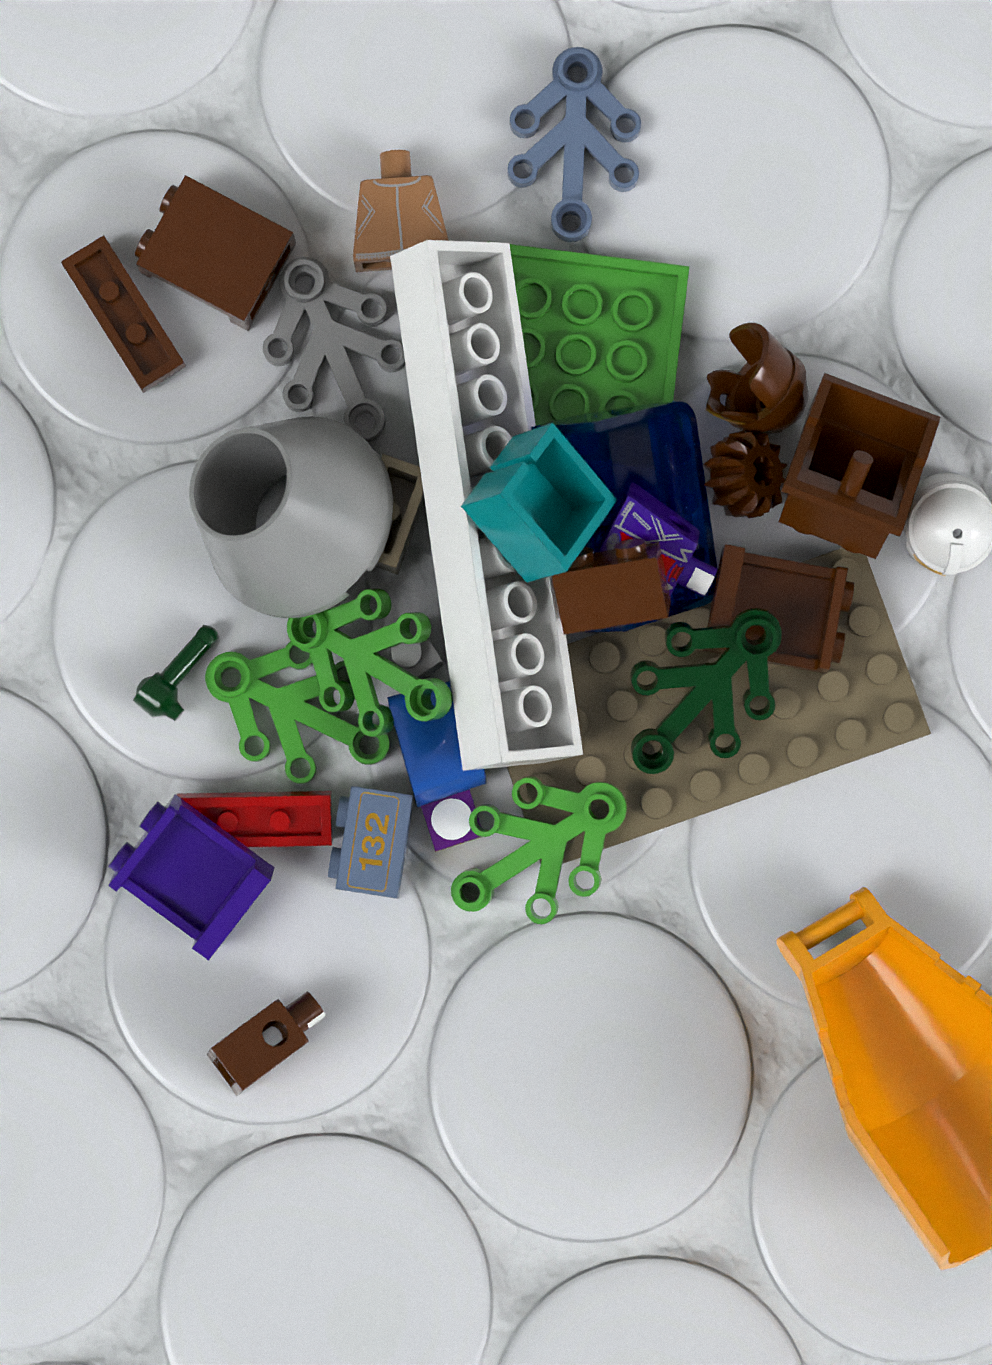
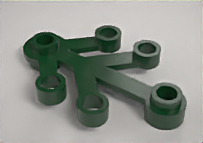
(709, 683)

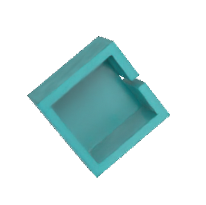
(539, 503)

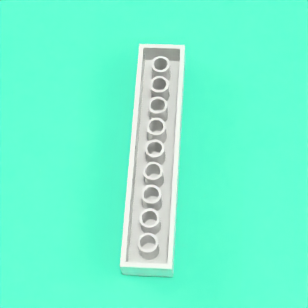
(466, 405)

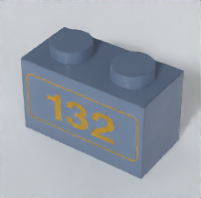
(372, 842)

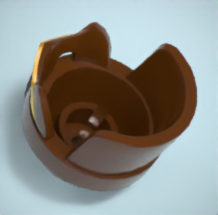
(767, 390)

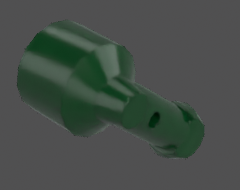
(159, 693)

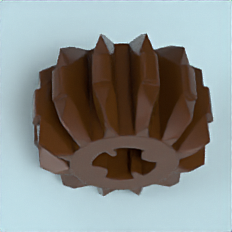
(746, 474)

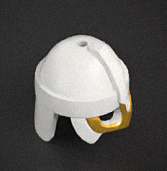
(940, 507)

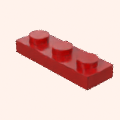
(269, 817)

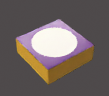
(449, 820)

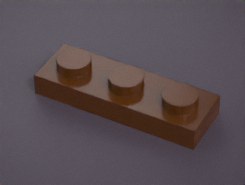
(123, 314)

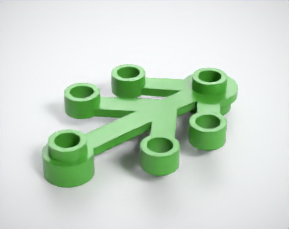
(363, 661)
(285, 707)
(546, 842)

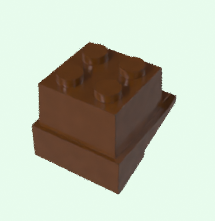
(856, 466)

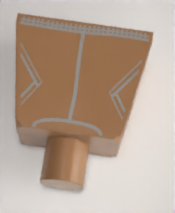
(395, 213)

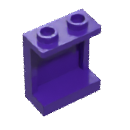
(191, 873)

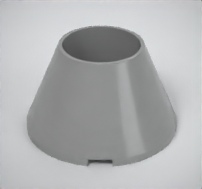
(324, 529)

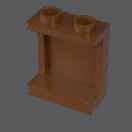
(215, 250)
(798, 594)

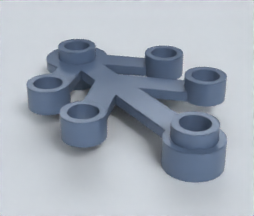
(574, 135)

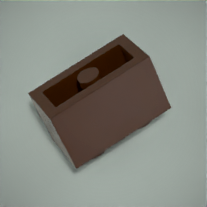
(613, 587)

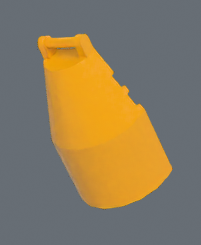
(907, 1069)

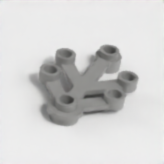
(330, 340)

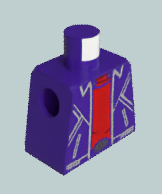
(649, 519)

